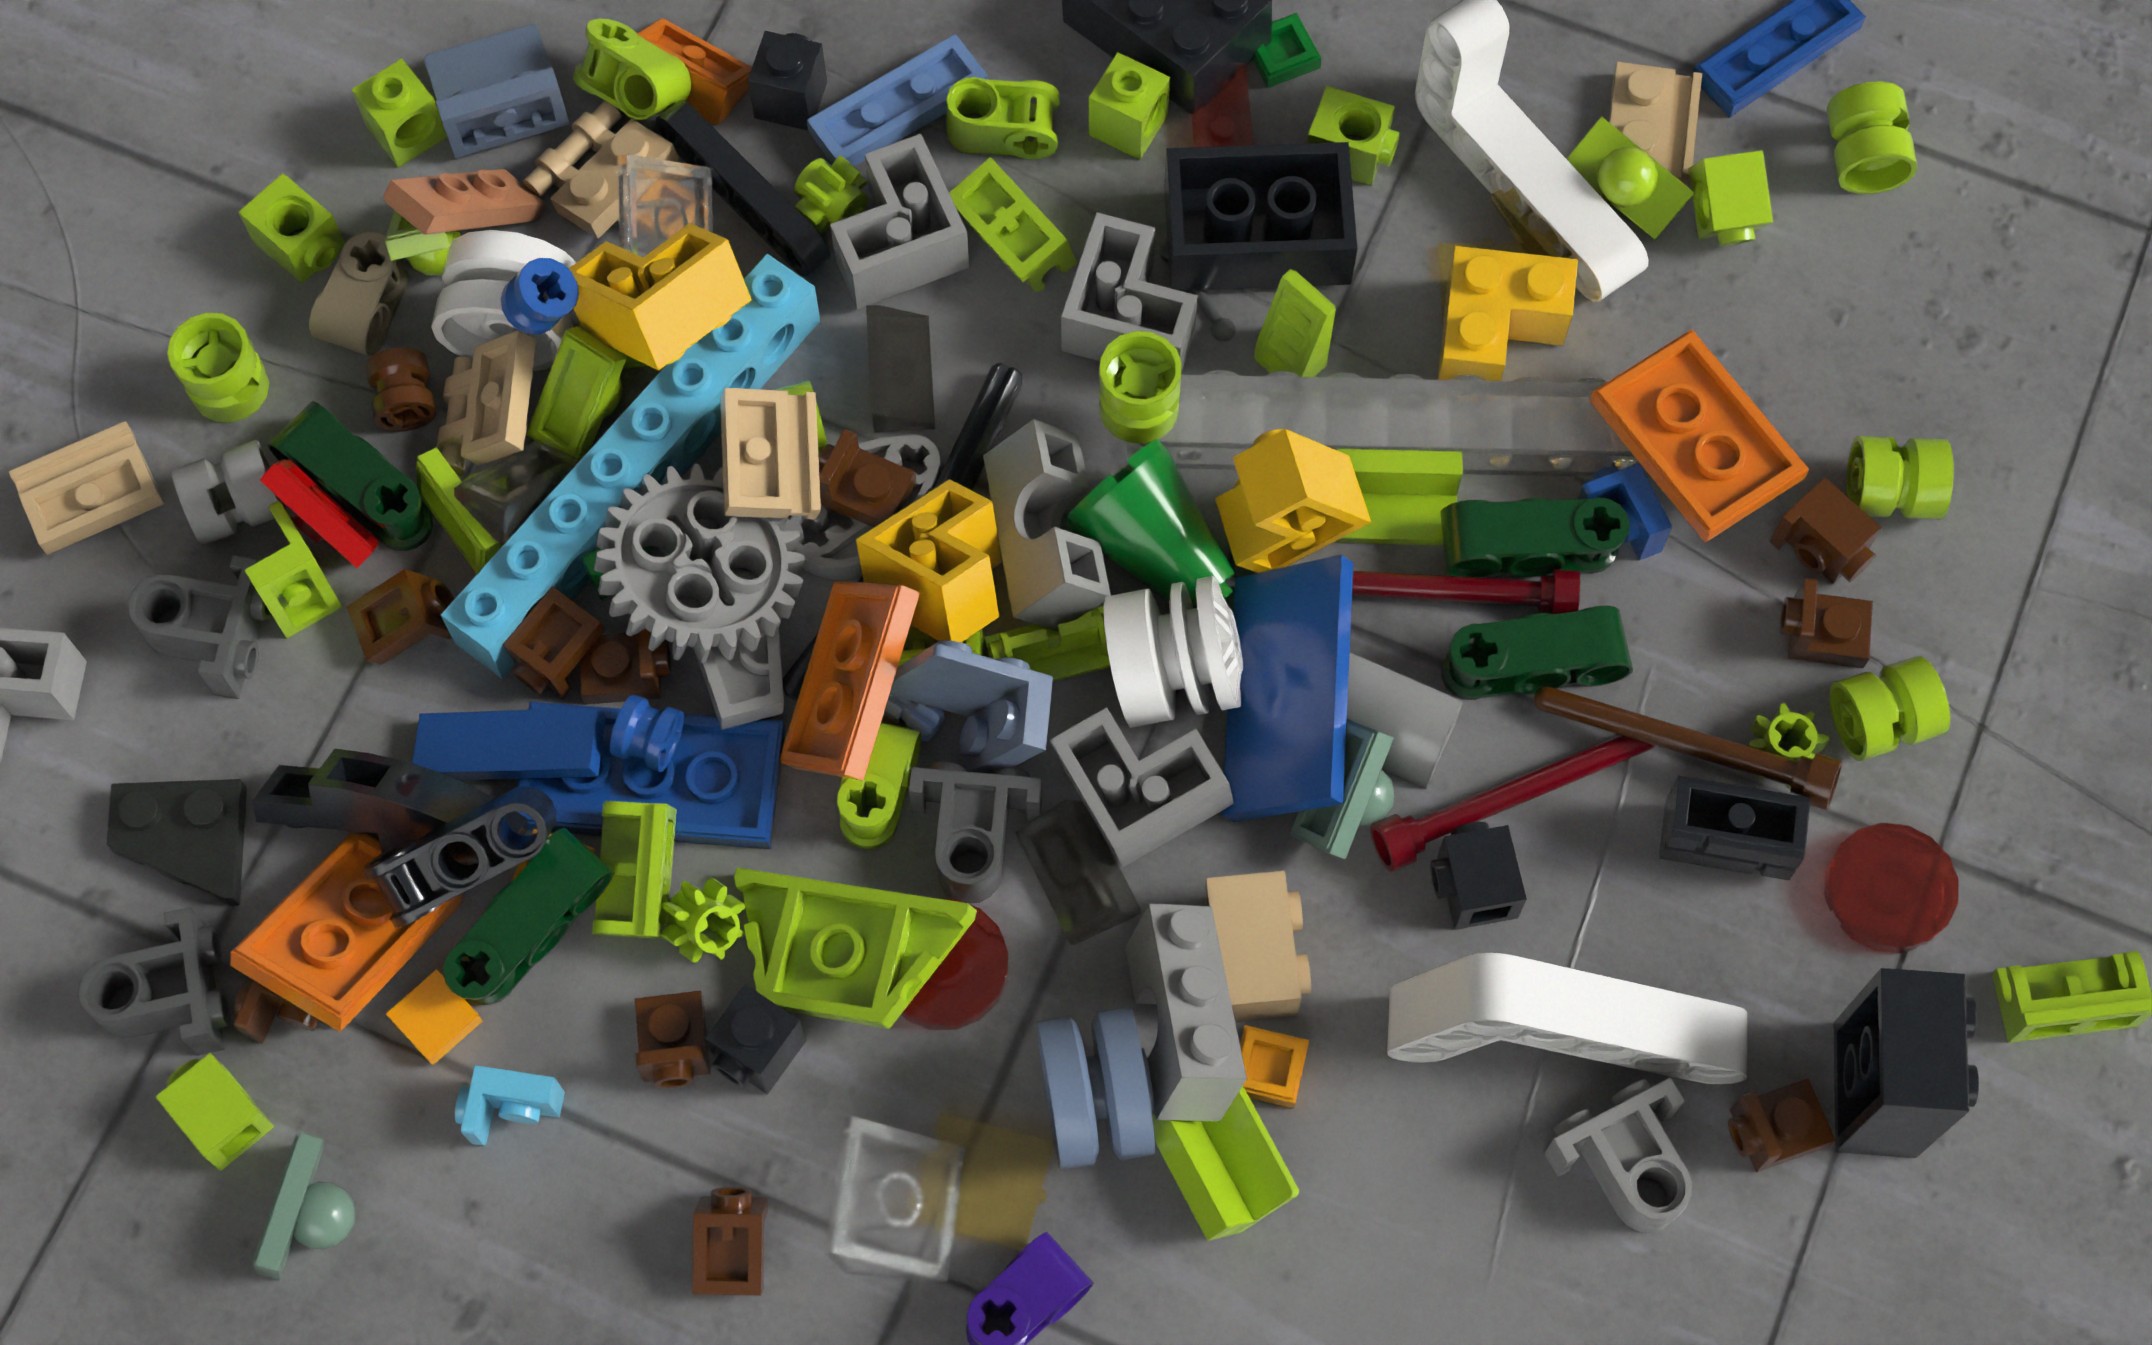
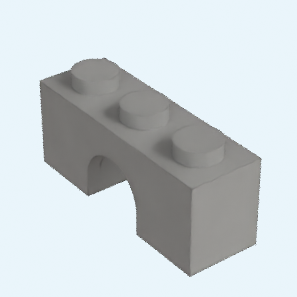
(1047, 570)
(1197, 1048)

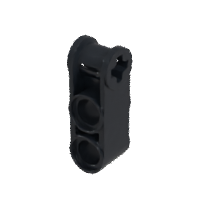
(423, 874)

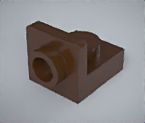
(862, 482)
(399, 614)
(1827, 627)
(551, 643)
(623, 667)
(257, 1008)
(671, 1039)
(1779, 1125)
(729, 1243)

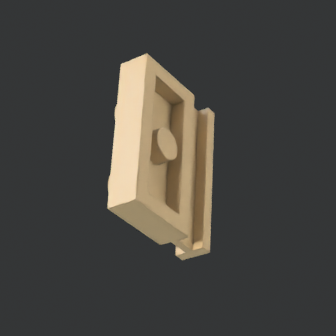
(1657, 113)
(769, 453)
(86, 488)

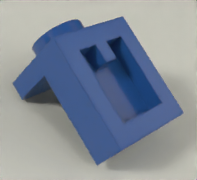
(1636, 496)

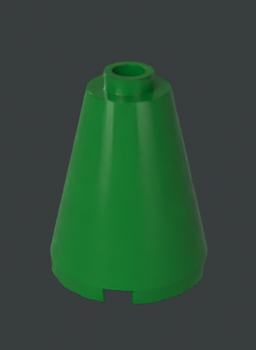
(1152, 525)

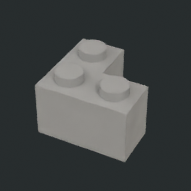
(909, 234)
(1114, 293)
(38, 676)
(1143, 800)

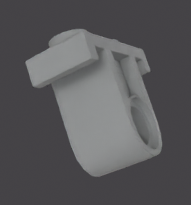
(1629, 1147)

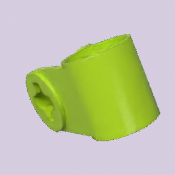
(630, 71)
(1004, 117)
(883, 786)

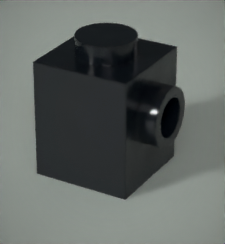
(787, 79)
(1478, 875)
(754, 1040)

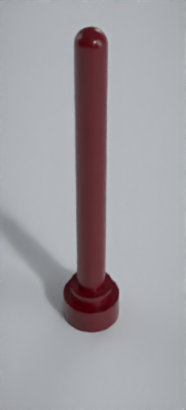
(1551, 594)
(1401, 839)

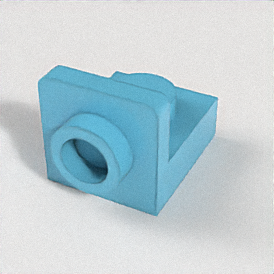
(517, 1095)

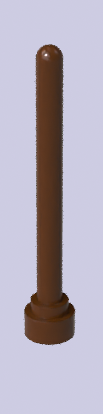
(1807, 777)

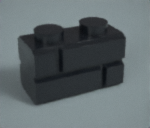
(1734, 827)

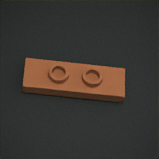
(463, 201)

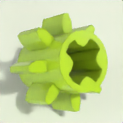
(830, 192)
(1788, 727)
(703, 920)

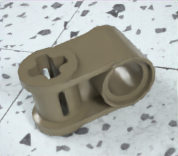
(359, 296)

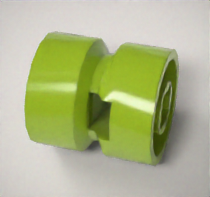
(1872, 137)
(218, 367)
(1139, 387)
(1905, 477)
(1898, 705)

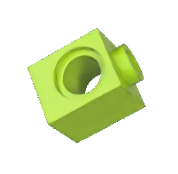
(1128, 105)
(399, 112)
(1351, 114)
(1731, 197)
(282, 210)
(213, 1110)

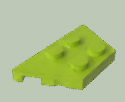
(845, 946)

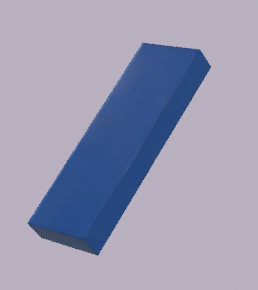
(1775, 50)
(511, 743)

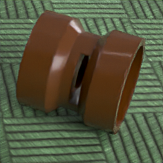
(400, 389)

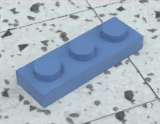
(893, 103)

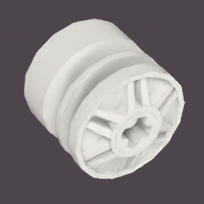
(1173, 651)

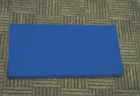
(1292, 717)
(716, 781)

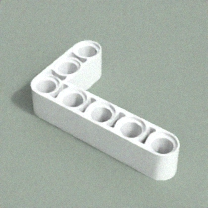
(1506, 150)
(1567, 1013)

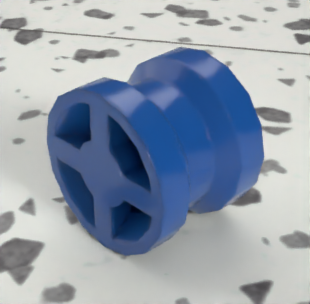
(524, 300)
(646, 733)

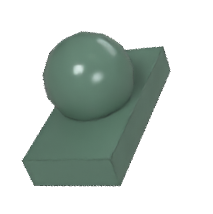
(1366, 794)
(313, 1213)

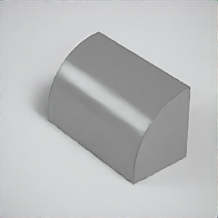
(1403, 709)

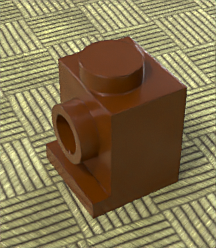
(1828, 533)

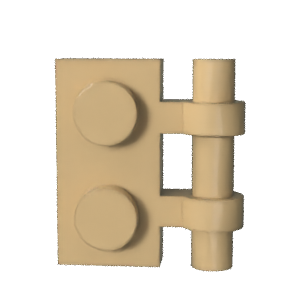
(590, 193)
(488, 402)

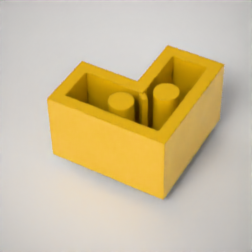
(1501, 299)
(662, 300)
(1289, 501)
(946, 553)

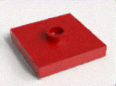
(319, 513)

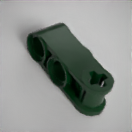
(355, 477)
(1531, 536)
(1538, 652)
(527, 918)

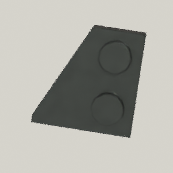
(183, 831)

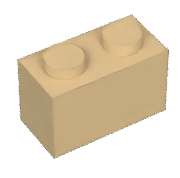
(1257, 943)

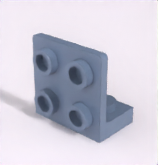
(496, 90)
(999, 696)

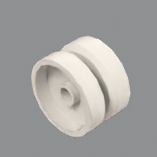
(474, 279)

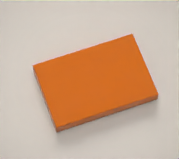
(1698, 435)
(849, 678)
(334, 938)

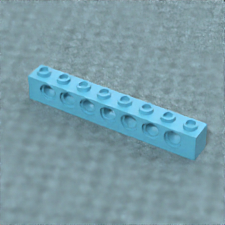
(661, 428)

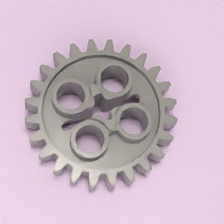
(650, 584)

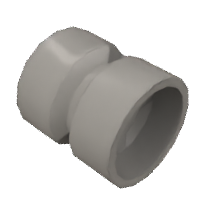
(241, 470)

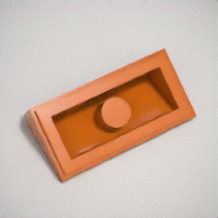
(715, 75)

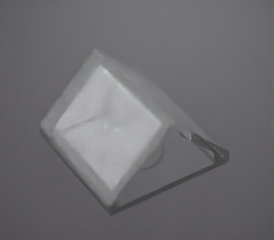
(660, 200)
(894, 1203)

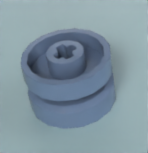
(1097, 1087)

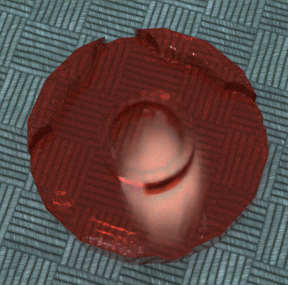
(1891, 887)
(966, 981)

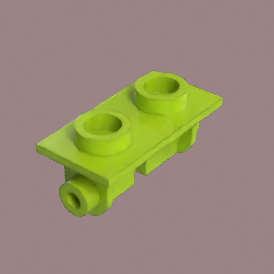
(1065, 653)

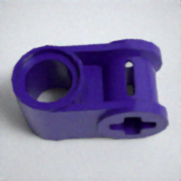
(1033, 1290)

